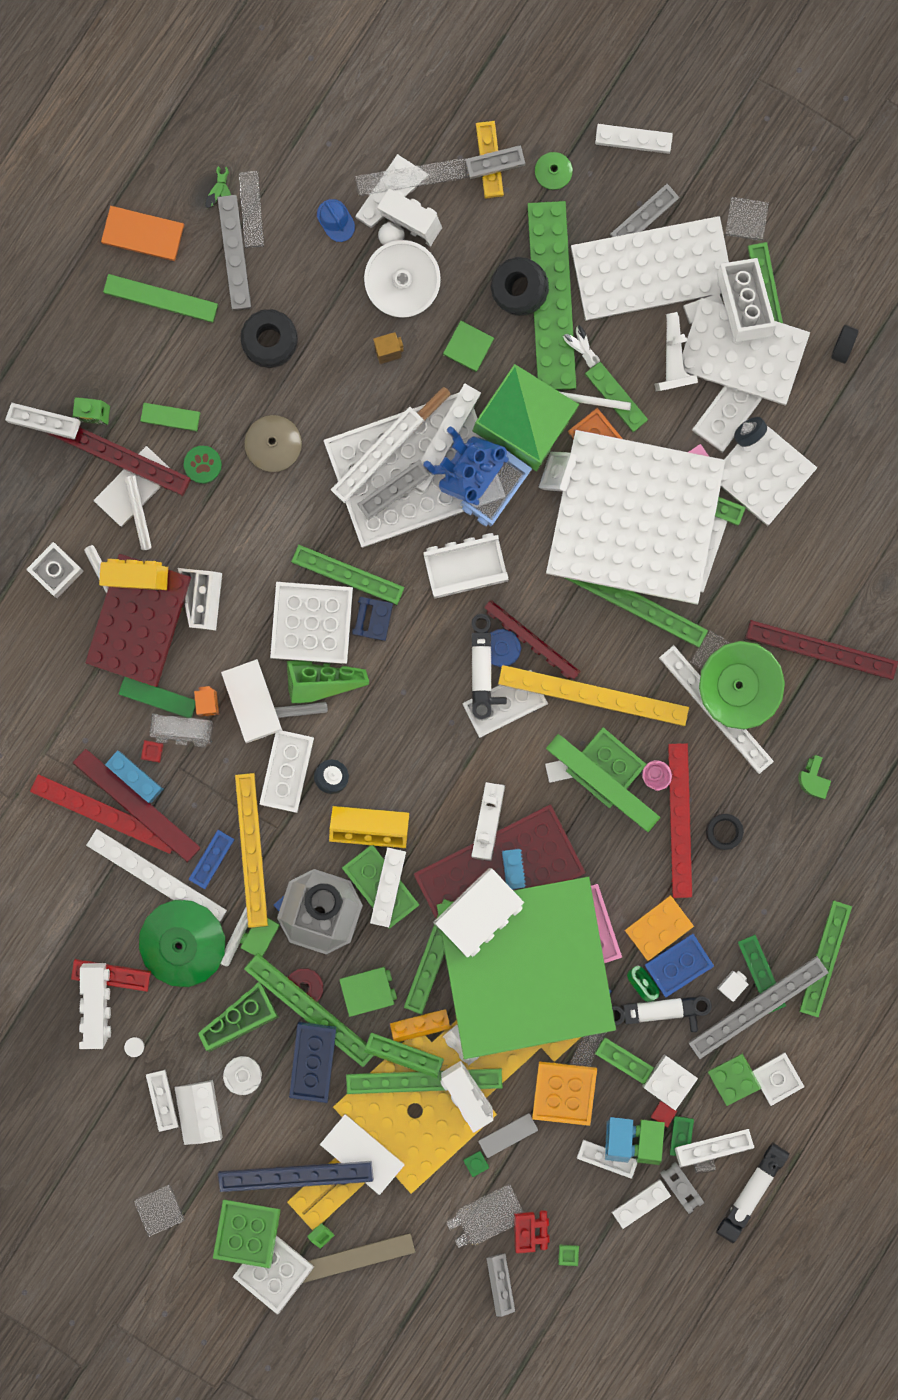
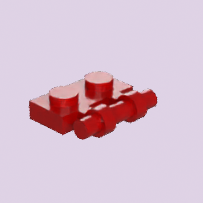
(525, 1231)

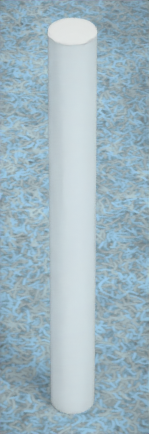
(598, 401)

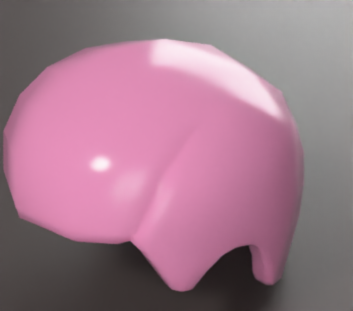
(657, 775)

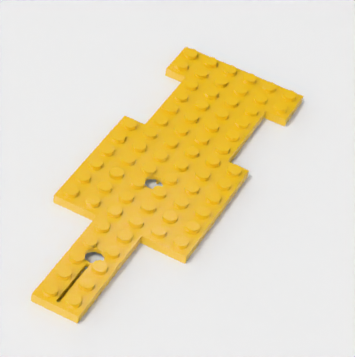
(417, 1142)

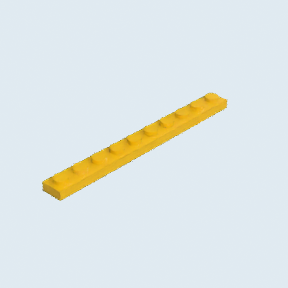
(593, 695)

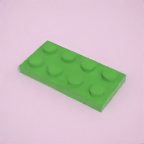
(366, 873)

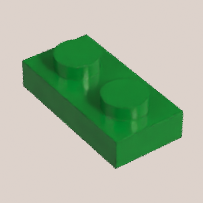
(681, 1133)

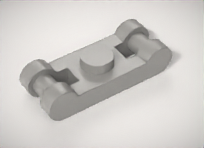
(682, 1187)

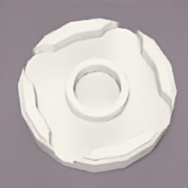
(242, 1075)

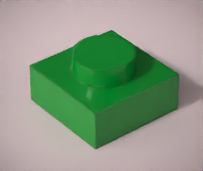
(476, 1163)

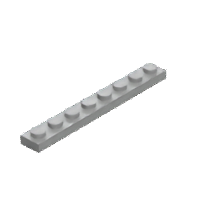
(758, 1007)

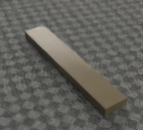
(361, 1256)

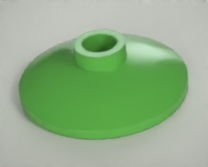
(550, 179)

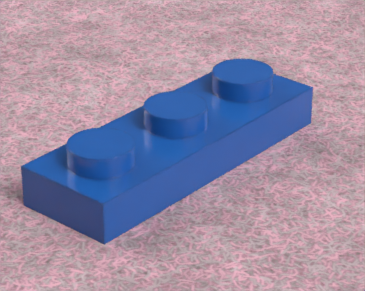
(211, 859)

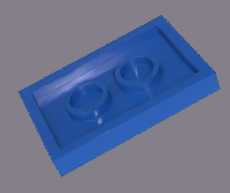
(679, 965)

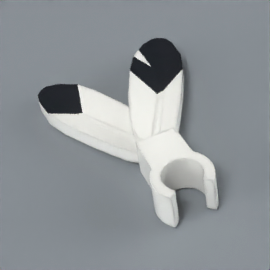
(582, 346)

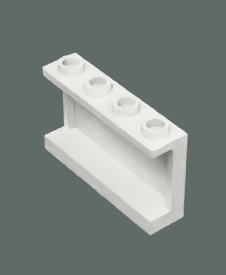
(465, 566)
(479, 912)

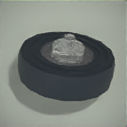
(750, 431)

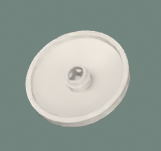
(402, 278)

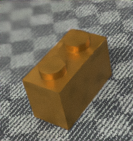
(388, 347)

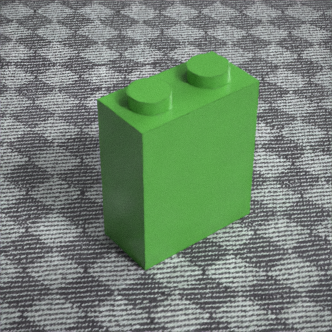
(368, 991)

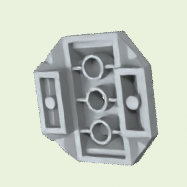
(314, 933)

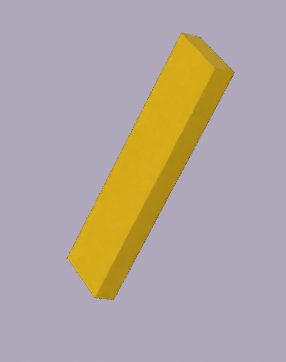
(487, 144)

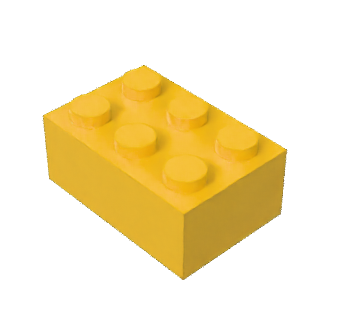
(133, 574)

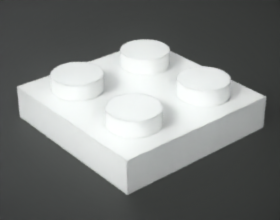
(558, 471)
(778, 1079)

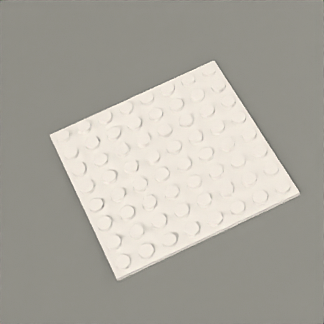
(636, 517)

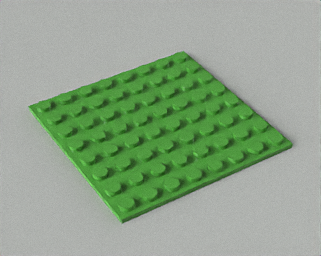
(536, 977)

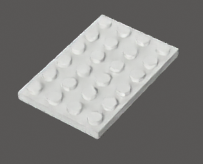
(754, 366)

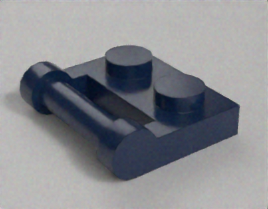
(379, 619)

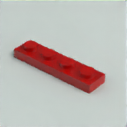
(119, 976)

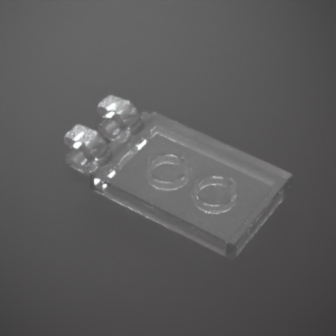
(486, 1216)

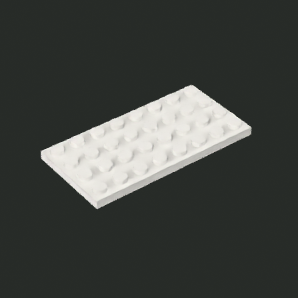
(650, 268)

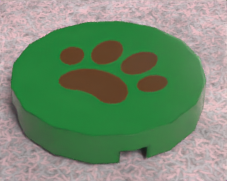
(202, 464)

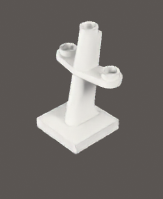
(674, 361)

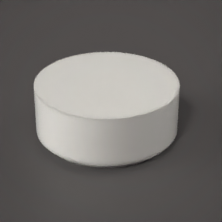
(134, 1047)

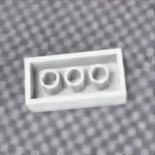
(746, 300)

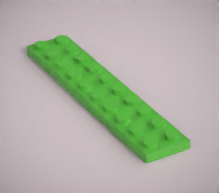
(554, 318)

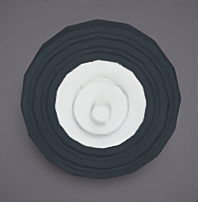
(331, 776)

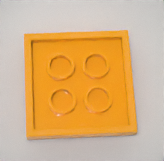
(564, 1093)

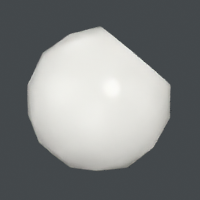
(390, 232)

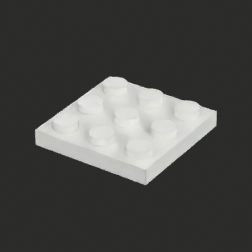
(280, 1282)

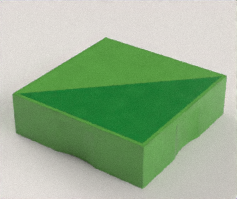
(525, 417)

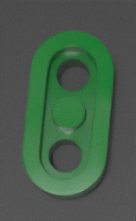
(643, 984)

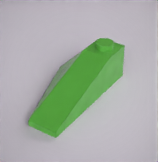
(314, 682)

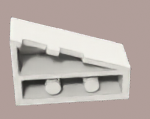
(410, 215)
(467, 1096)

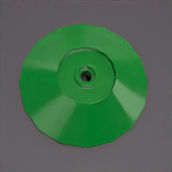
(200, 939)

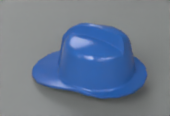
(336, 220)

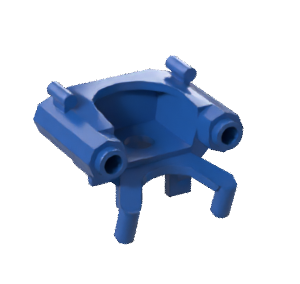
(470, 469)

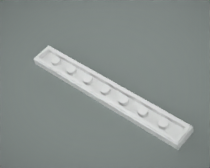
(738, 737)

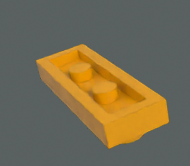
(420, 1026)

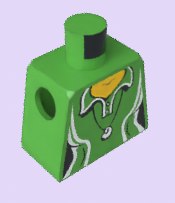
(90, 411)

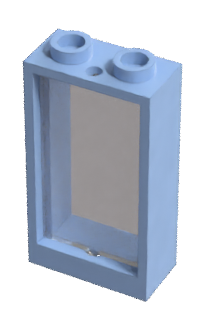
(499, 491)

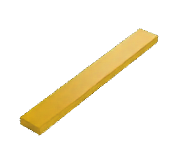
(251, 850)

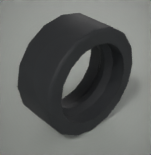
(844, 344)
(739, 831)
(308, 901)

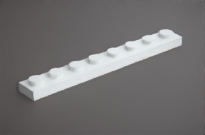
(149, 872)

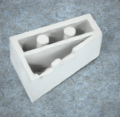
(202, 598)

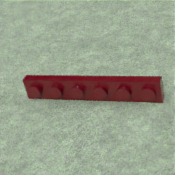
(537, 644)

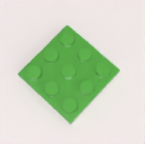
(612, 758)
(246, 1233)

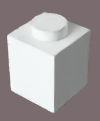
(733, 985)

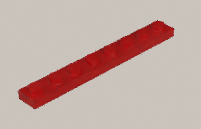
(96, 811)
(680, 821)

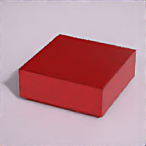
(152, 751)
(663, 1113)

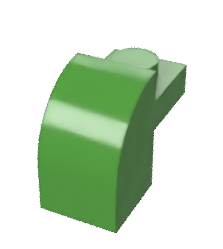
(810, 782)

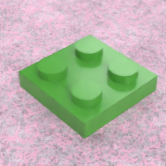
(734, 1079)

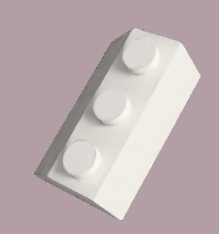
(198, 1113)

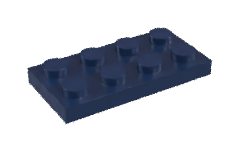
(312, 1062)

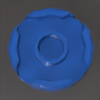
(504, 648)

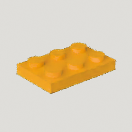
(659, 928)

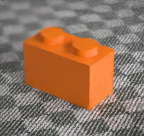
(206, 702)

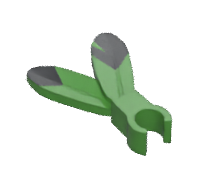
(219, 189)

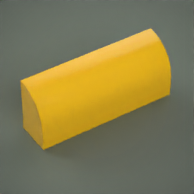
(369, 827)

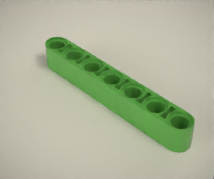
(603, 783)

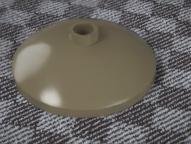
(276, 456)

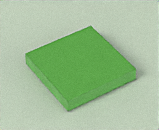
(468, 346)

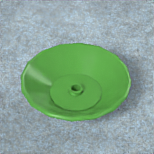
(760, 685)

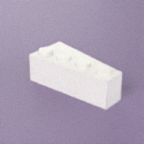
(94, 1005)

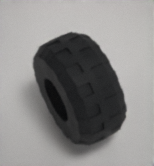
(504, 279)
(269, 356)

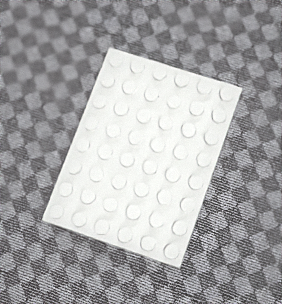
(415, 507)

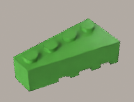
(242, 1017)

